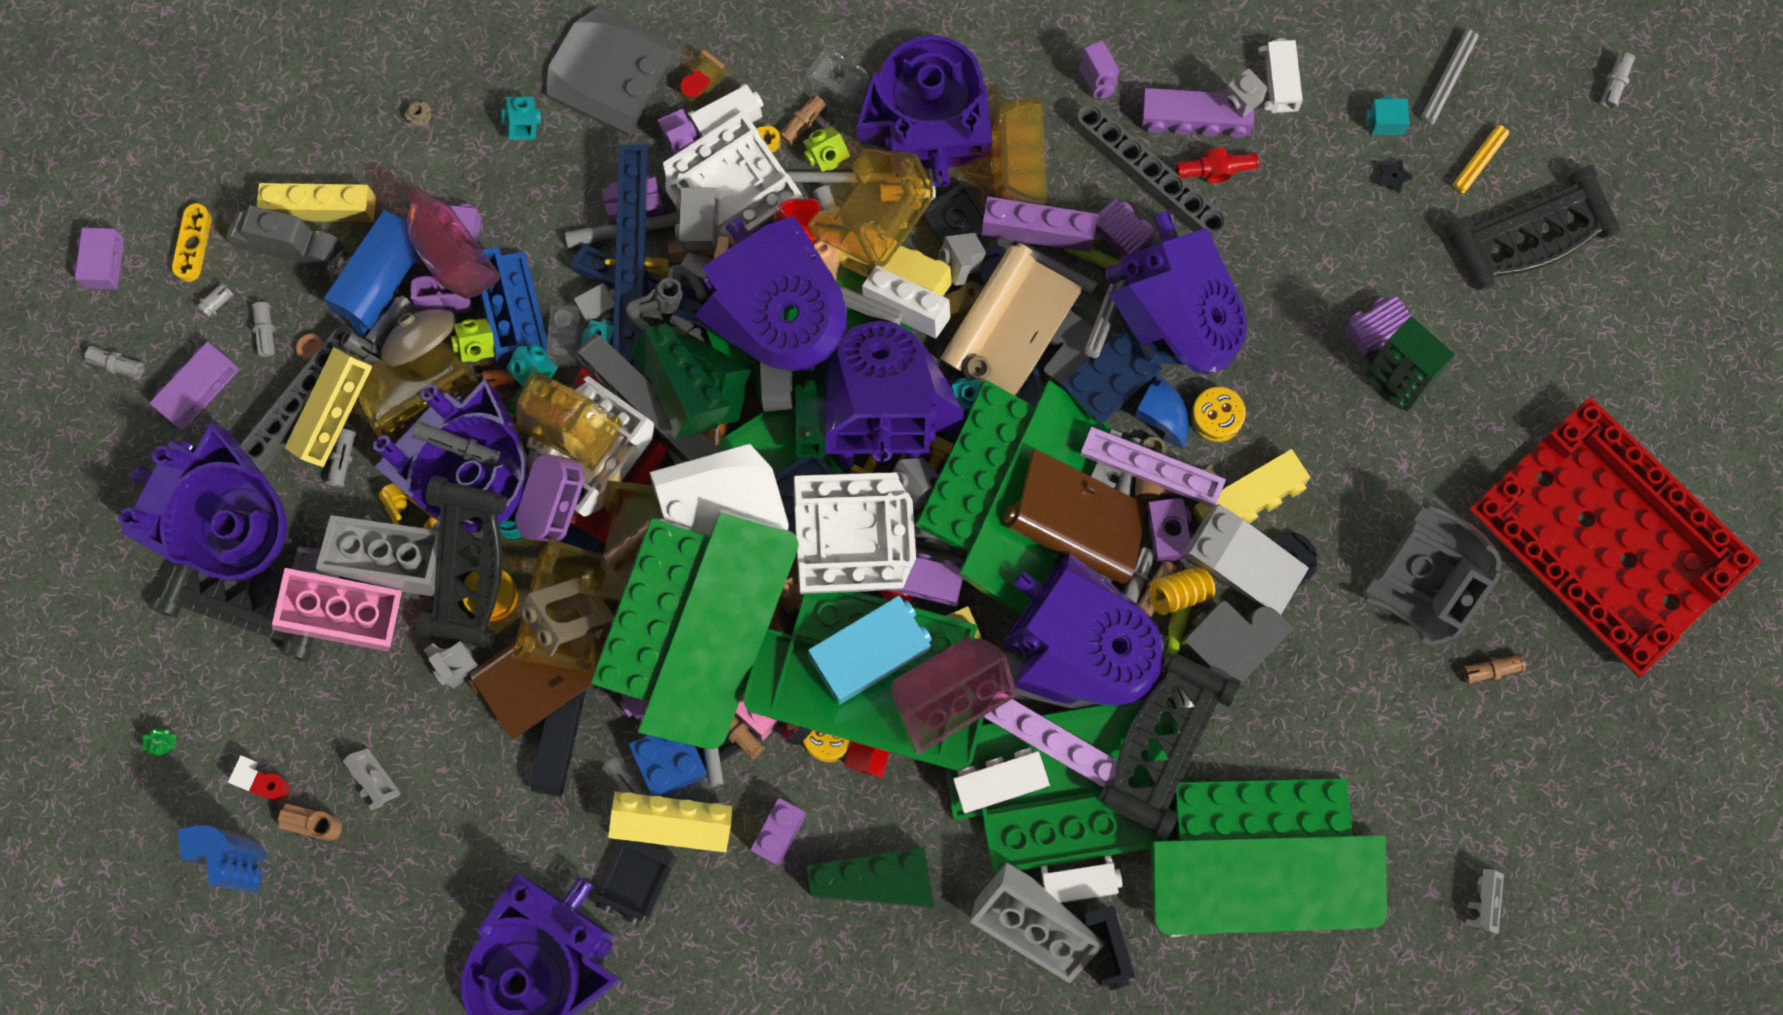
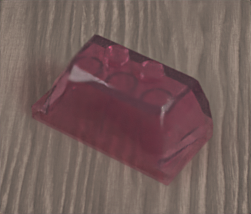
(448, 247)
(952, 691)

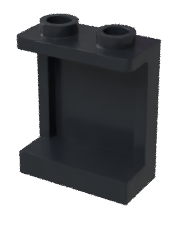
(634, 880)
(1116, 945)

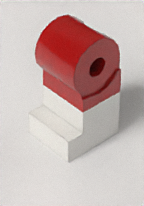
(265, 785)

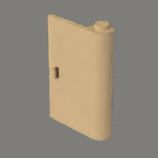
(1010, 310)

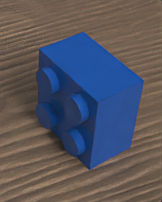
(668, 764)

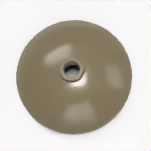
(416, 335)

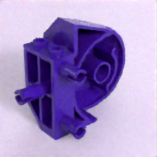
(938, 123)
(764, 281)
(1182, 296)
(885, 395)
(480, 417)
(197, 502)
(1084, 639)
(544, 942)

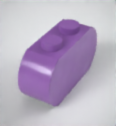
(549, 498)

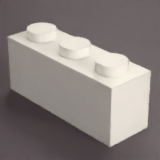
(918, 305)
(1000, 780)

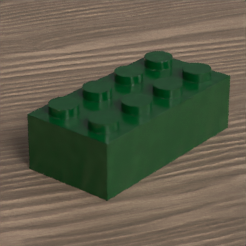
(1409, 364)

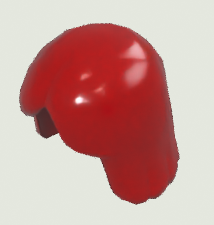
(801, 209)

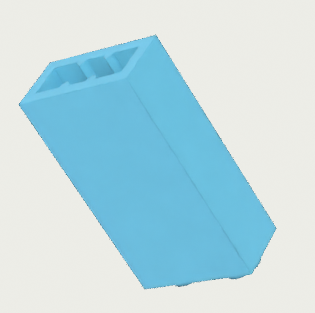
(870, 649)

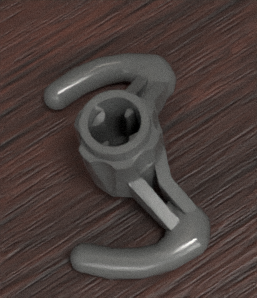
(665, 296)

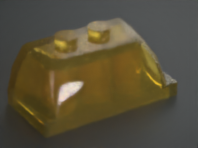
(1019, 152)
(565, 420)

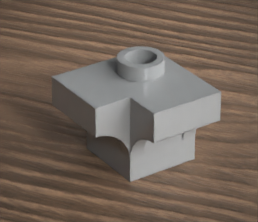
(963, 255)
(916, 478)
(451, 664)

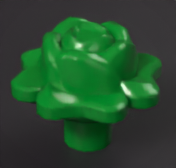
(158, 741)

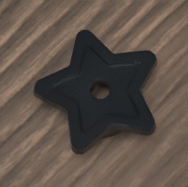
(1391, 182)

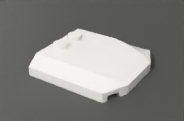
(738, 168)
(620, 455)
(725, 481)
(853, 532)

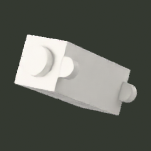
(1282, 76)
(725, 108)
(1082, 882)

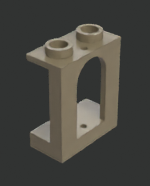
(594, 612)

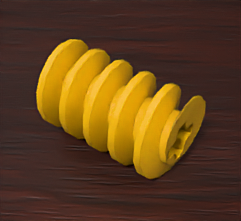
(1181, 590)

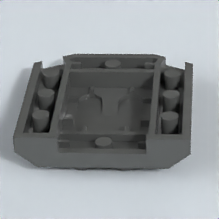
(609, 69)

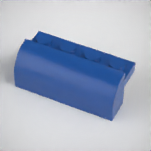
(373, 273)
(512, 306)
(227, 855)

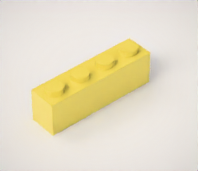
(319, 201)
(908, 264)
(328, 407)
(1261, 488)
(670, 821)

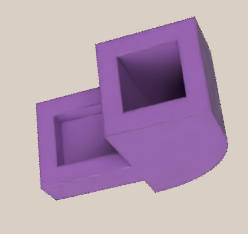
(677, 131)

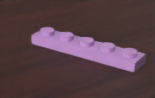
(1153, 467)
(1055, 742)

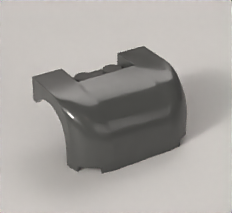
(1437, 575)

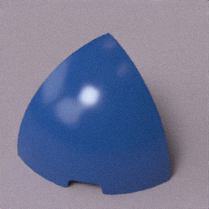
(1166, 411)

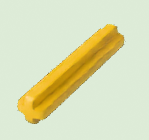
(1480, 159)

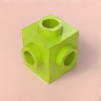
(825, 149)
(473, 340)

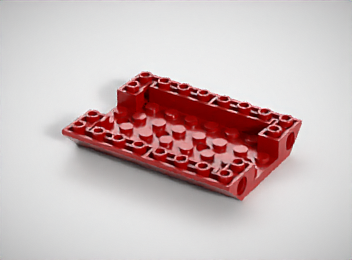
(1634, 512)

